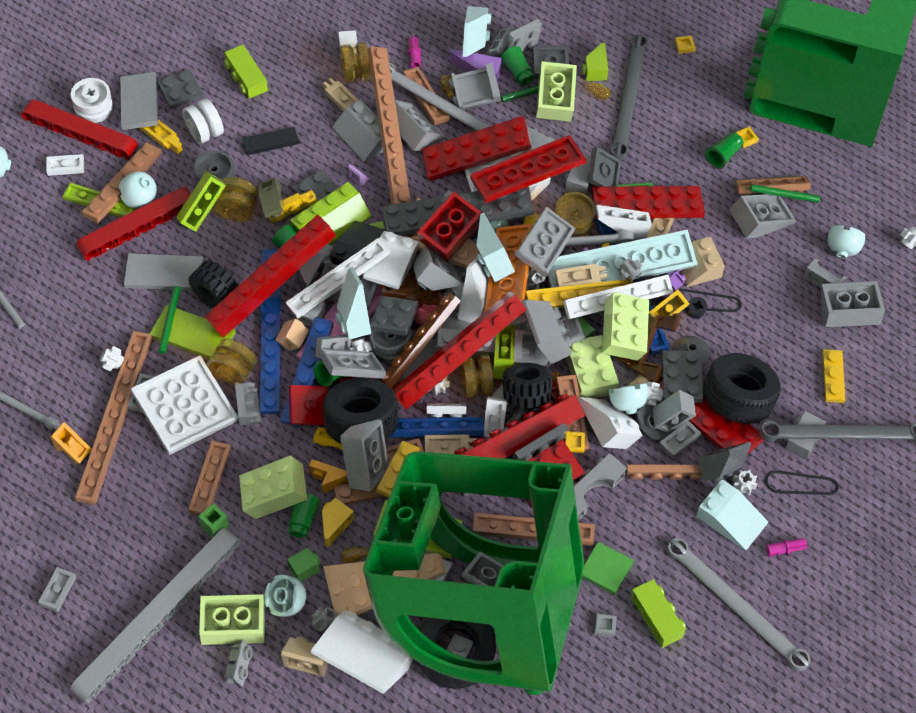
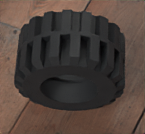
(211, 283)
(527, 385)

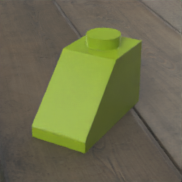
(596, 64)

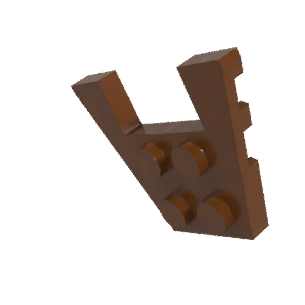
(410, 290)
(646, 369)

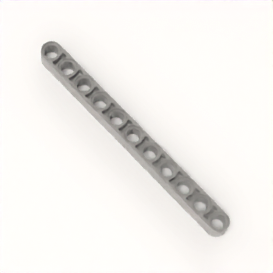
(153, 616)

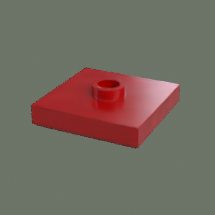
(306, 405)

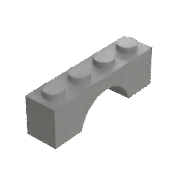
(606, 473)

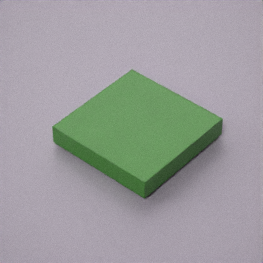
(606, 568)

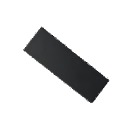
(270, 141)

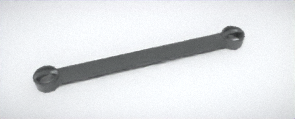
(629, 96)
(792, 431)

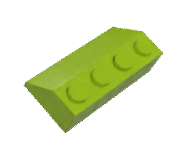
(338, 209)

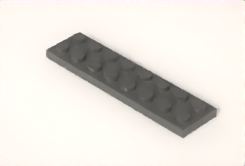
(410, 216)

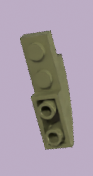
(271, 197)

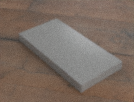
(139, 101)
(545, 241)
(160, 271)

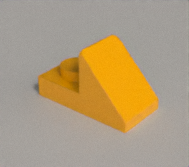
(68, 441)
(332, 475)

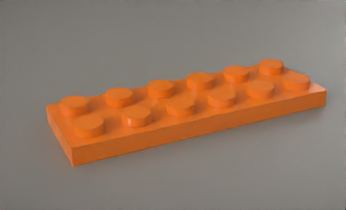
(511, 239)

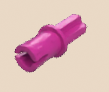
(414, 52)
(786, 547)

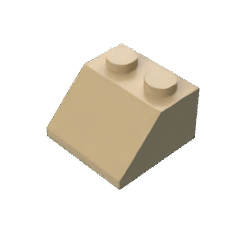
(708, 263)
(297, 656)

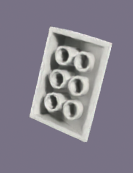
(362, 651)

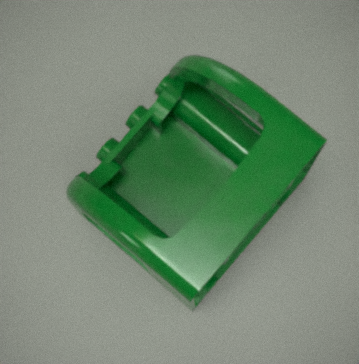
(829, 66)
(533, 588)

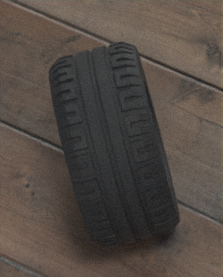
(741, 388)
(359, 396)
(481, 634)

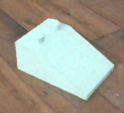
(475, 29)
(492, 251)
(352, 307)
(731, 515)

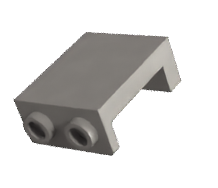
(475, 88)

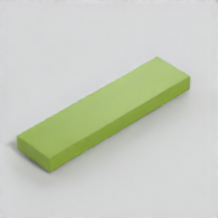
(83, 196)

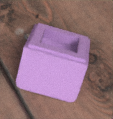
(357, 176)

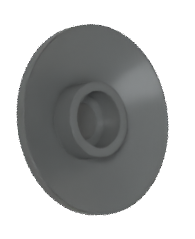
(697, 343)
(646, 422)

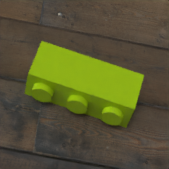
(245, 71)
(200, 201)
(504, 351)
(658, 613)

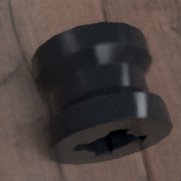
(694, 311)

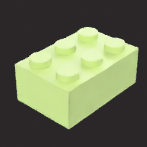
(556, 91)
(625, 326)
(592, 368)
(273, 487)
(232, 619)

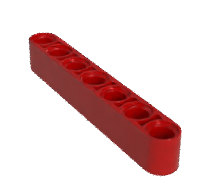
(79, 128)
(132, 224)

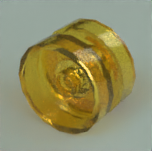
(355, 62)
(237, 200)
(577, 211)
(231, 362)
(477, 377)

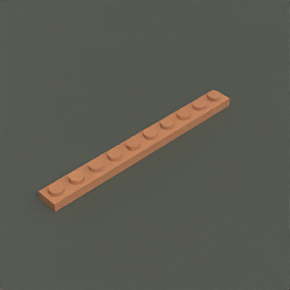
(389, 125)
(113, 419)

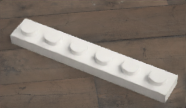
(335, 278)
(596, 301)

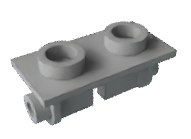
(238, 672)

